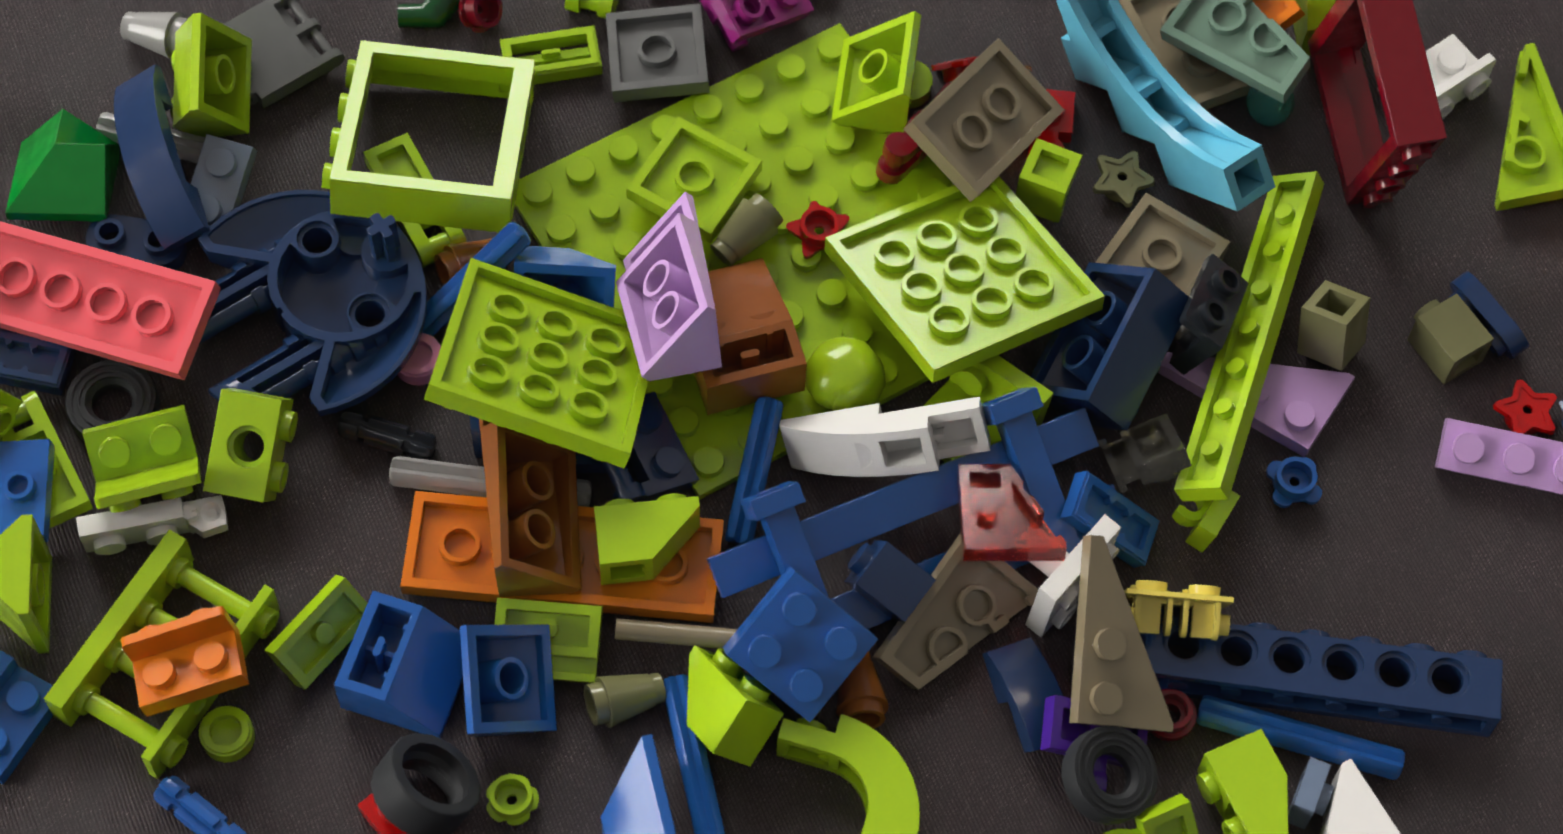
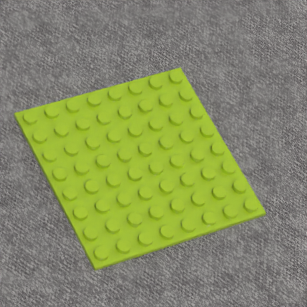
(784, 118)

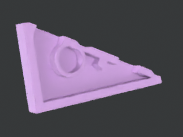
(1292, 402)

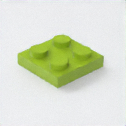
(697, 164)

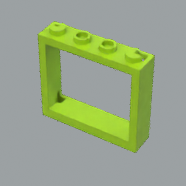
(420, 198)

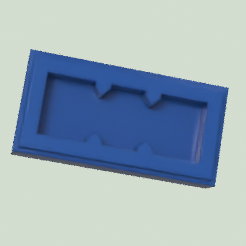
(26, 482)
(1092, 498)

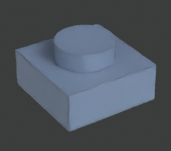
(1311, 793)

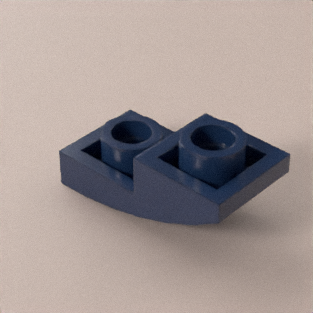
(1024, 681)

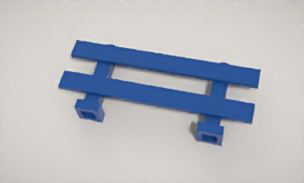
(800, 543)

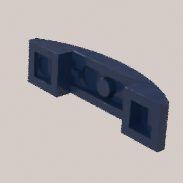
(153, 161)

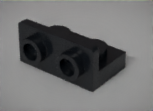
(1207, 314)

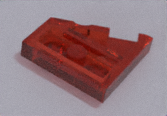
(1001, 518)

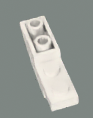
(881, 444)

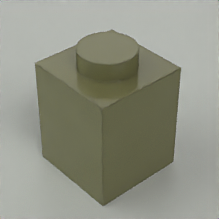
(1333, 325)
(1449, 337)

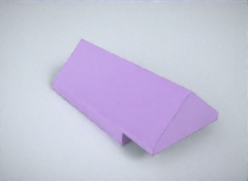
(671, 298)

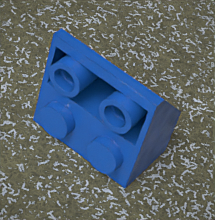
(402, 666)

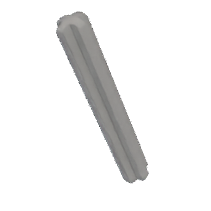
(454, 478)

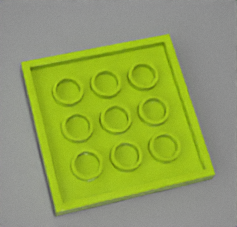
(963, 276)
(540, 364)

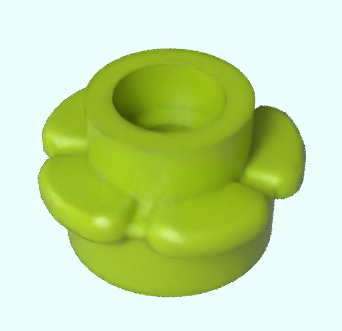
(507, 786)

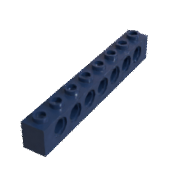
(1312, 690)

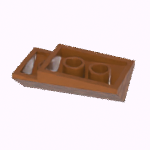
(531, 513)

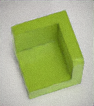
(1047, 179)

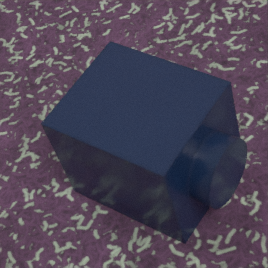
(888, 579)

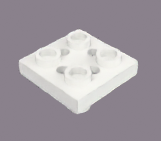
(1060, 592)

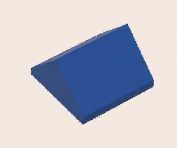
(507, 679)

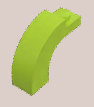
(865, 762)

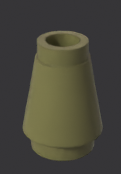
(747, 229)
(621, 697)

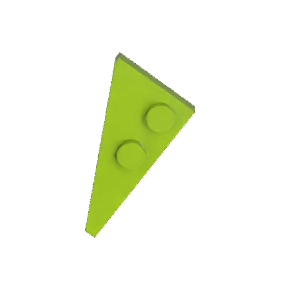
(1533, 140)

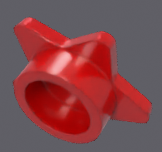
(953, 68)
(813, 218)
(1525, 423)

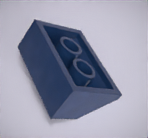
(1116, 352)

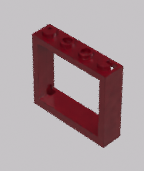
(1367, 167)

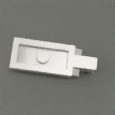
(111, 532)

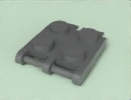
(282, 50)

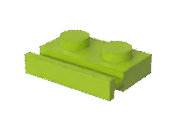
(573, 633)

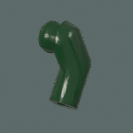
(426, 15)

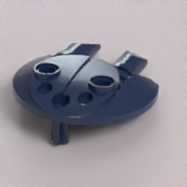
(317, 296)

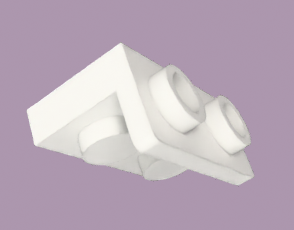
(1457, 73)

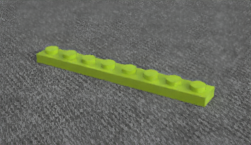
(1248, 350)

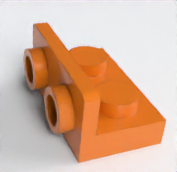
(186, 660)

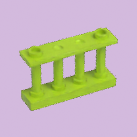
(139, 606)

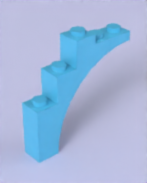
(1150, 104)

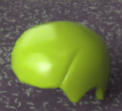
(845, 374)

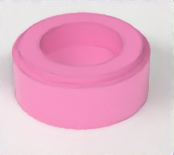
(422, 362)

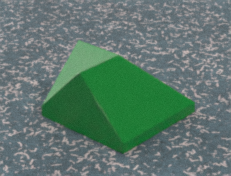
(63, 173)

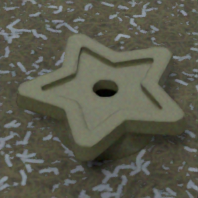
(1119, 190)

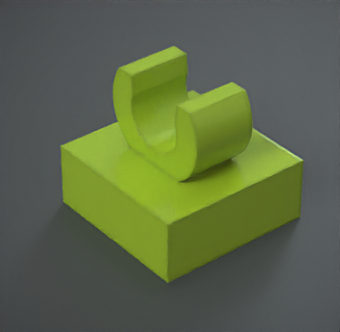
(1206, 521)

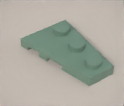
(1239, 42)

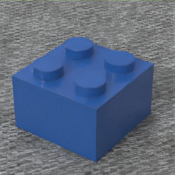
(799, 644)

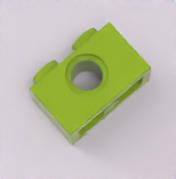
(228, 467)

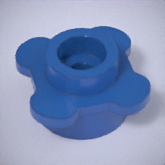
(1296, 468)

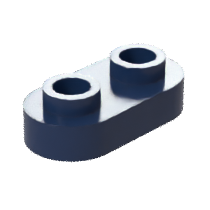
(133, 240)
(1506, 333)

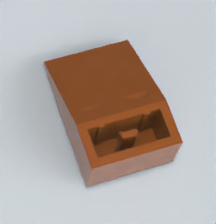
(755, 339)

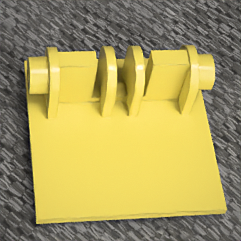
(1202, 599)

